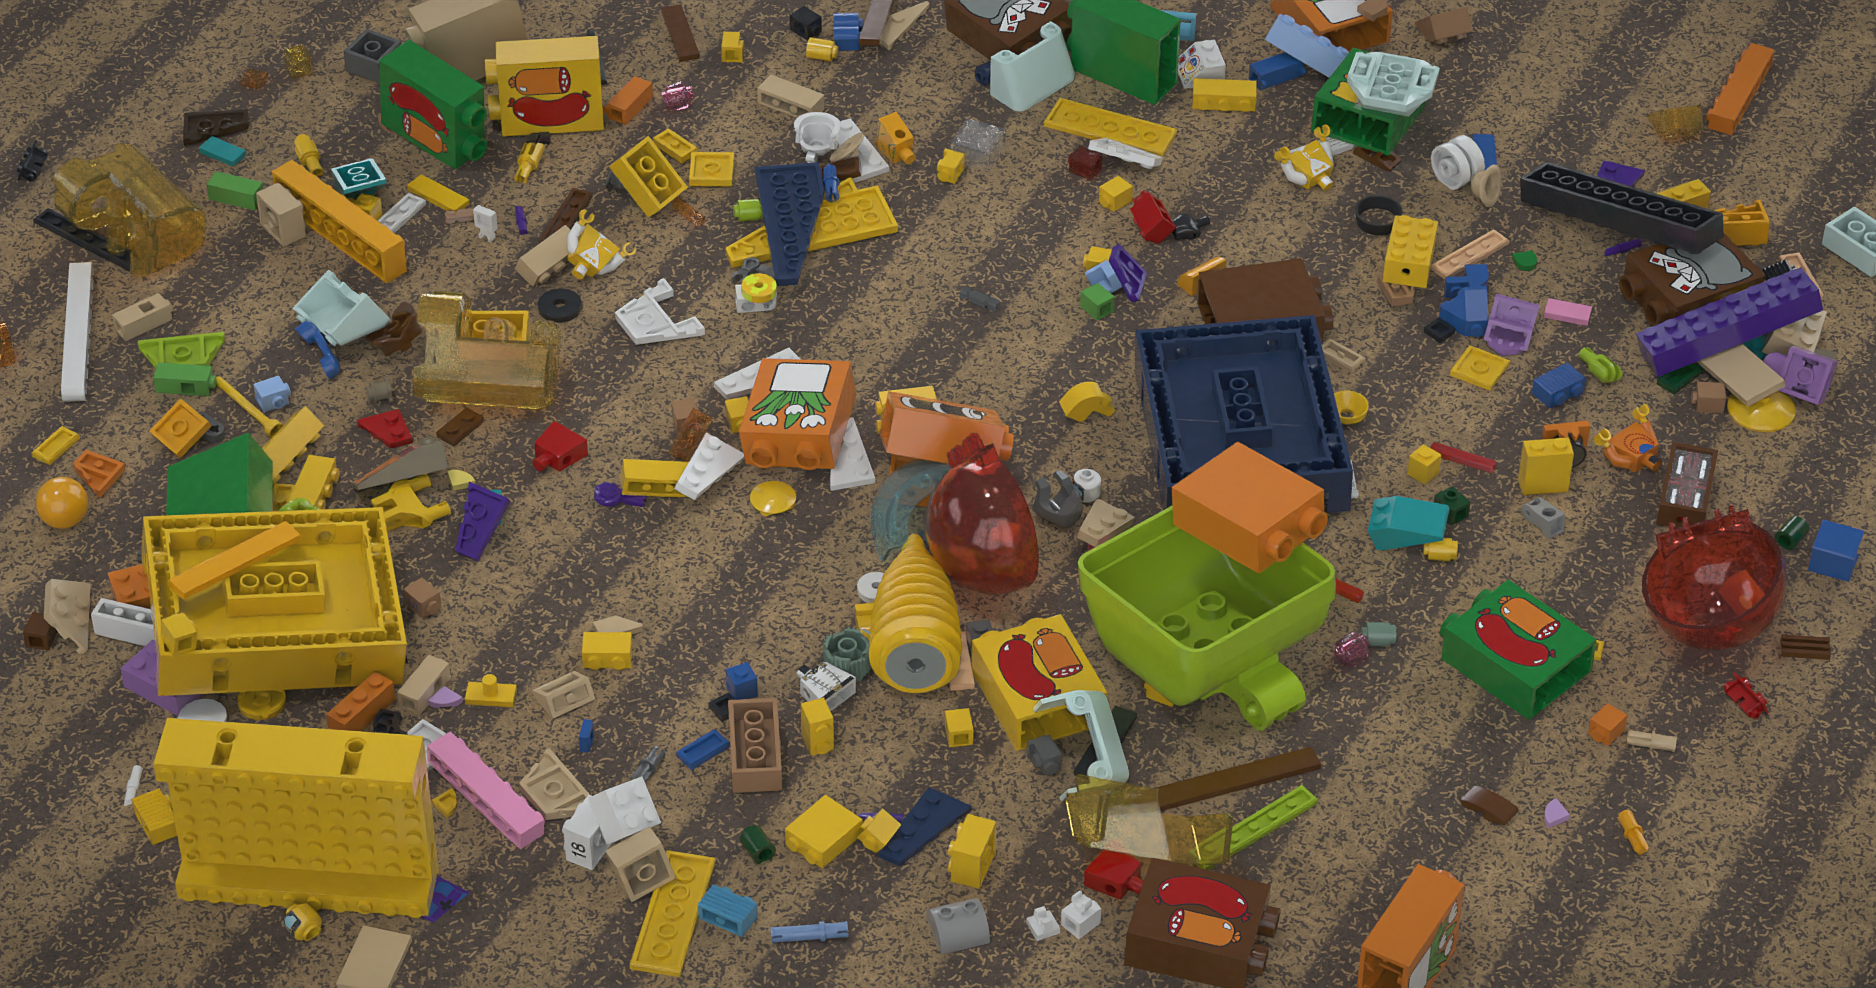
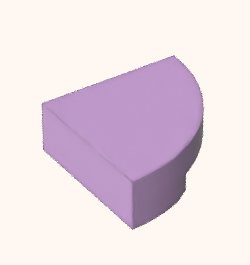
(445, 698)
(1555, 813)

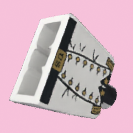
(826, 682)

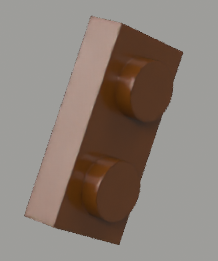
(460, 426)

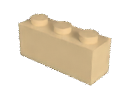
(789, 97)
(545, 258)

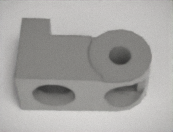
(1544, 516)

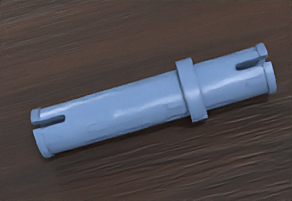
(810, 932)

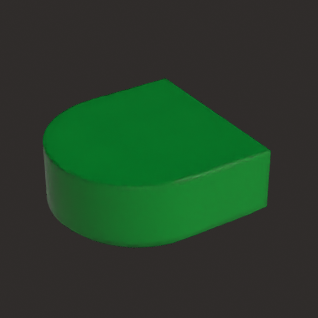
(1525, 260)

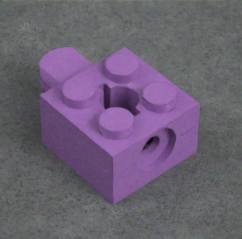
(1804, 372)

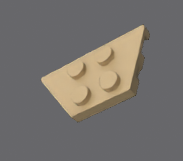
(68, 610)
(552, 788)

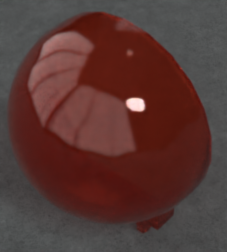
(982, 523)
(1715, 581)

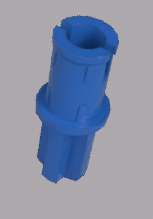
(831, 182)

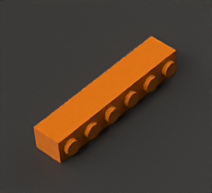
(1740, 88)

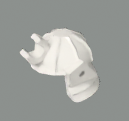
(817, 134)

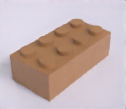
(755, 745)

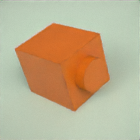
(1607, 724)

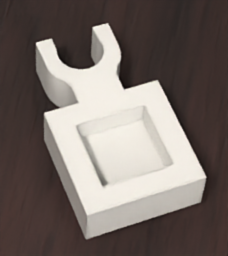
(486, 221)

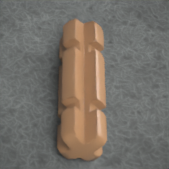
(461, 215)

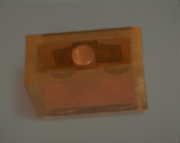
(690, 435)

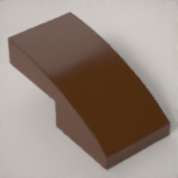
(1379, 159)
(1494, 807)

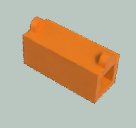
(629, 100)

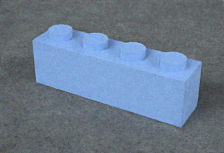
(1305, 45)

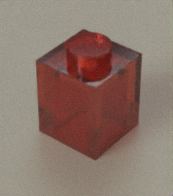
(1085, 162)

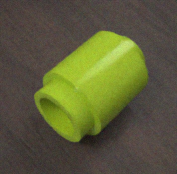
(747, 210)

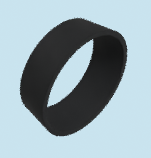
(1376, 202)

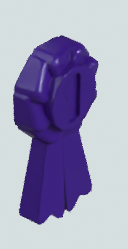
(610, 495)

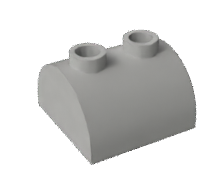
(959, 925)

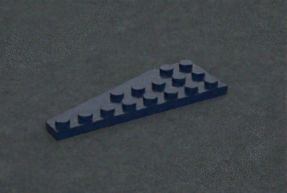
(790, 208)

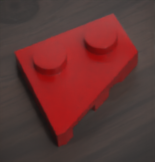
(388, 428)

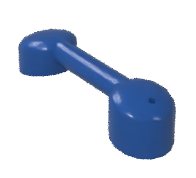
(311, 334)

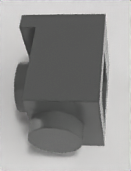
(1044, 754)

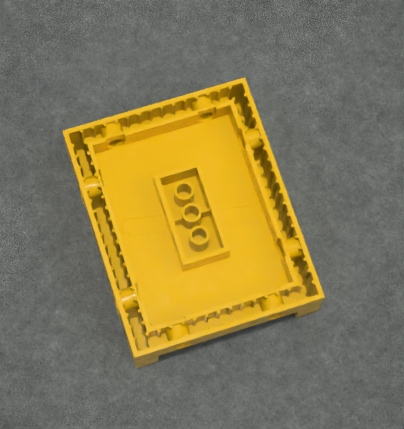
(284, 616)
(300, 816)

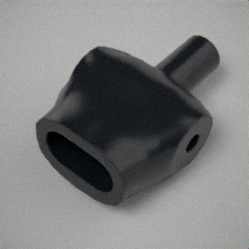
(1188, 227)

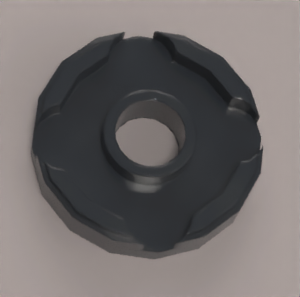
(569, 298)

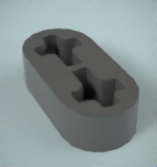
(213, 437)

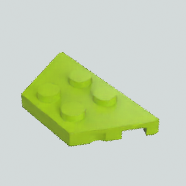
(187, 349)

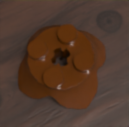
(398, 333)

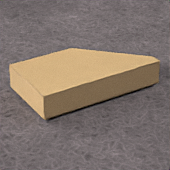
(617, 624)

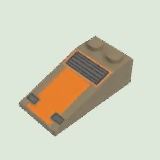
(413, 461)

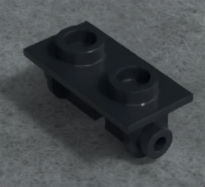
(34, 161)

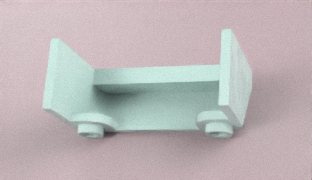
(1095, 706)

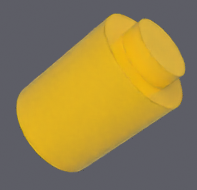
(821, 49)

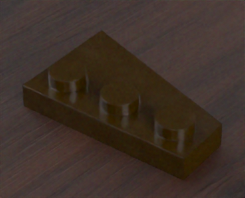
(203, 125)

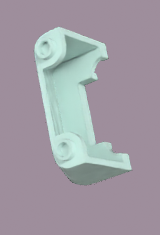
(1034, 74)
(339, 311)

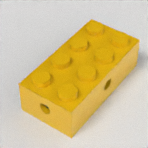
(1410, 251)

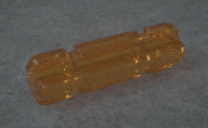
(688, 212)

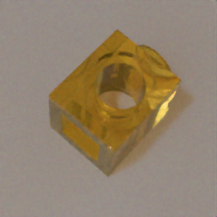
(298, 61)

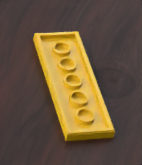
(1100, 123)
(673, 916)

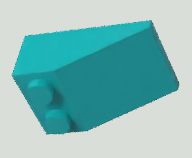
(358, 178)
(1406, 522)

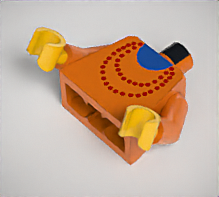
(1633, 446)

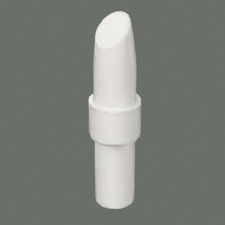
(133, 784)

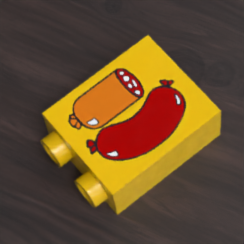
(546, 86)
(1030, 665)

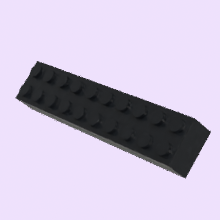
(1622, 207)

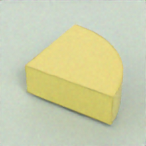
(459, 479)

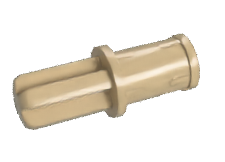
(1652, 740)

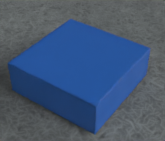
(586, 736)

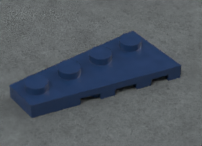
(923, 824)

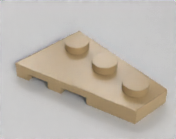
(1104, 523)

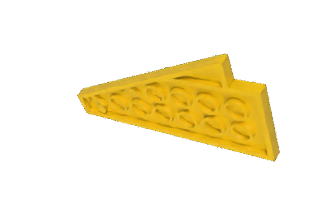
(851, 218)

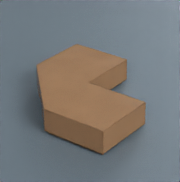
(1372, 9)

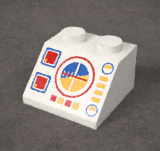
(1201, 61)

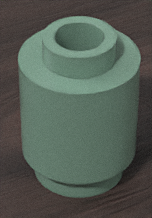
(1379, 633)

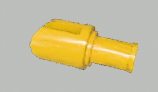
(308, 154)
(528, 160)

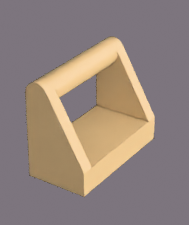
(564, 694)

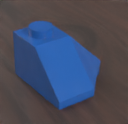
(1467, 311)

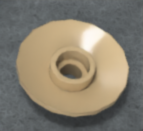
(848, 148)

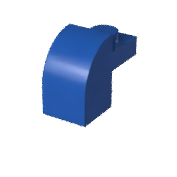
(1473, 276)

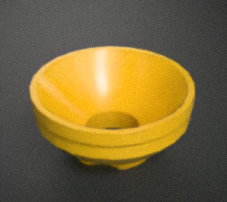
(1351, 402)

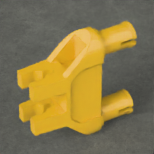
(405, 509)

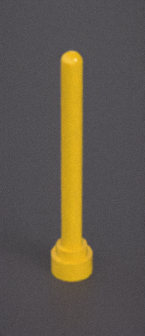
(271, 426)

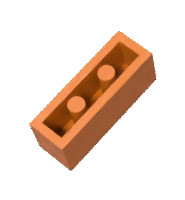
(362, 704)

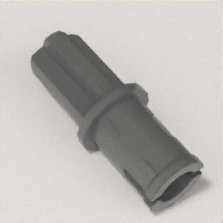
(648, 765)

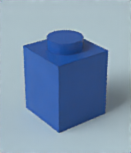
(741, 682)

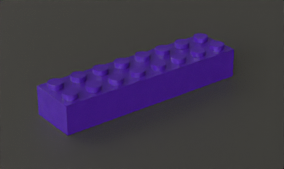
(1729, 321)

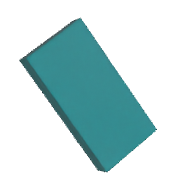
(222, 151)

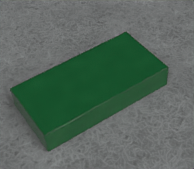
(1679, 378)

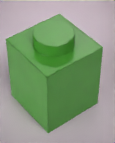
(1097, 301)

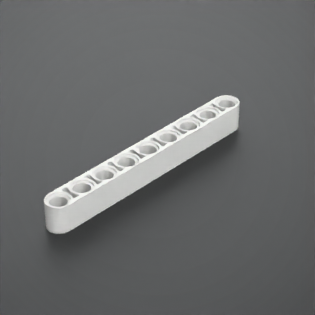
(77, 332)

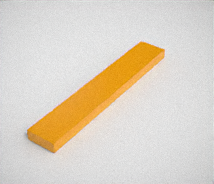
(234, 560)

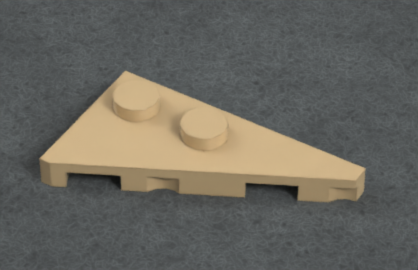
(901, 23)

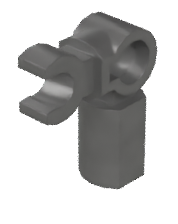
(751, 266)

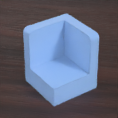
(1104, 276)

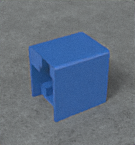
(1835, 550)

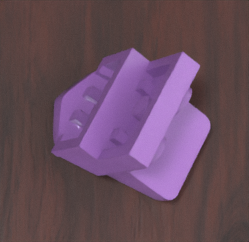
(1510, 325)

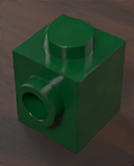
(1458, 504)

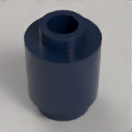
(983, 73)

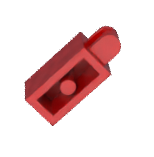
(1151, 217)

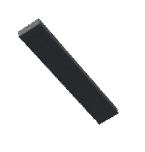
(86, 239)

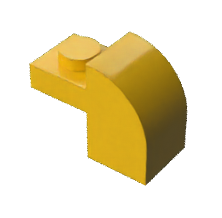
(1084, 399)

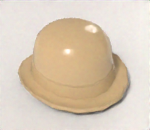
(1487, 185)

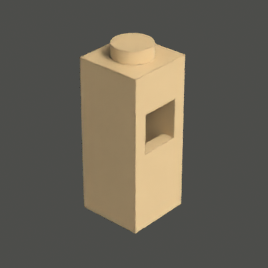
(142, 316)
(423, 684)

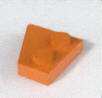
(98, 471)

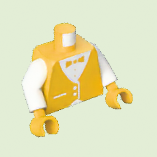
(1310, 163)
(592, 251)

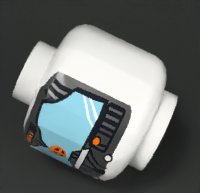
(1087, 484)

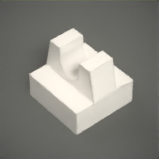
(1042, 924)

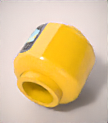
(302, 921)

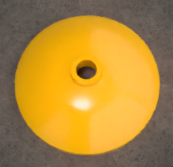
(1766, 415)

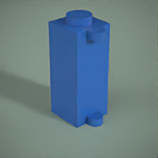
(1275, 70)

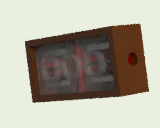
(1687, 484)

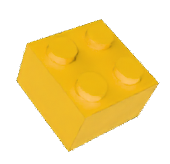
(972, 851)

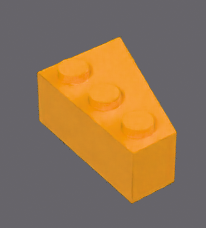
(1746, 224)

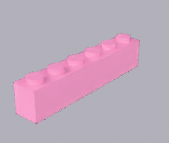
(485, 790)

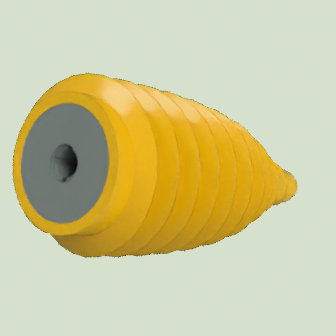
(915, 623)

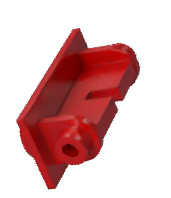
(1741, 689)

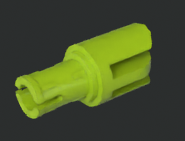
(1600, 366)

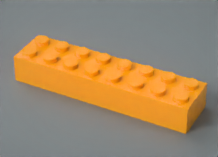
(344, 223)

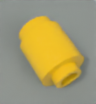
(1441, 550)

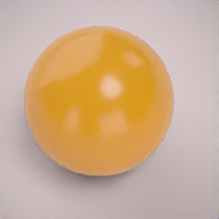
(61, 502)

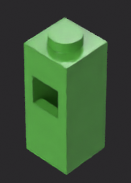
(234, 190)
(184, 379)

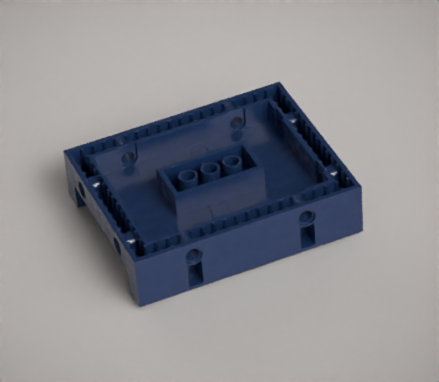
(1243, 385)

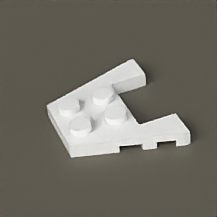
(647, 321)

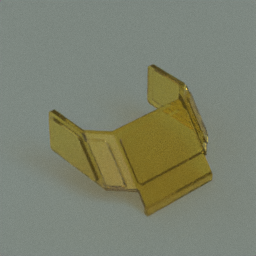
(1130, 822)

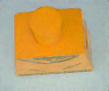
(894, 139)

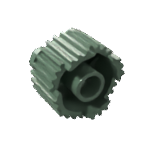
(848, 652)

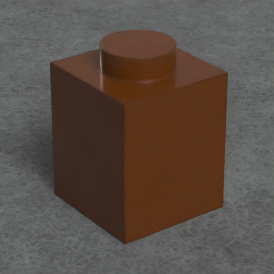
(38, 632)

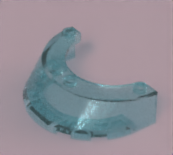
(898, 498)

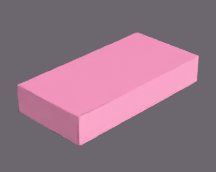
(1568, 311)

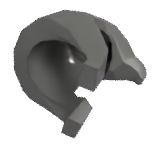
(1064, 508)

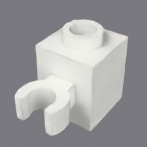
(1081, 915)

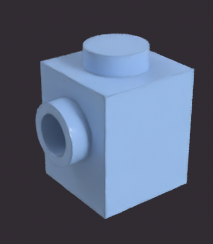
(272, 394)

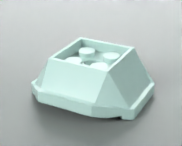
(1391, 82)

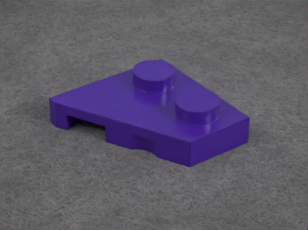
(1128, 272)

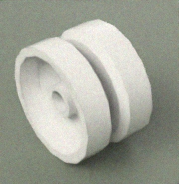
(1457, 161)

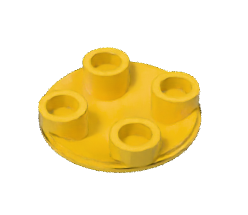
(773, 497)

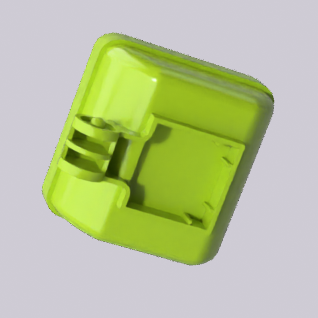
(1203, 620)

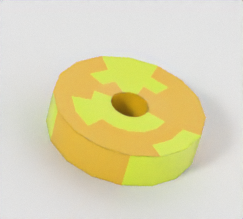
(758, 288)

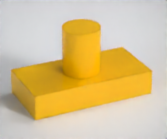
(490, 693)

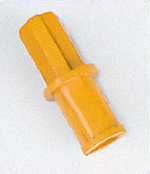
(1633, 831)

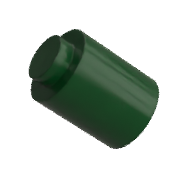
(1791, 532)
(757, 844)

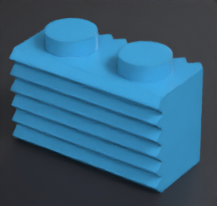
(727, 910)

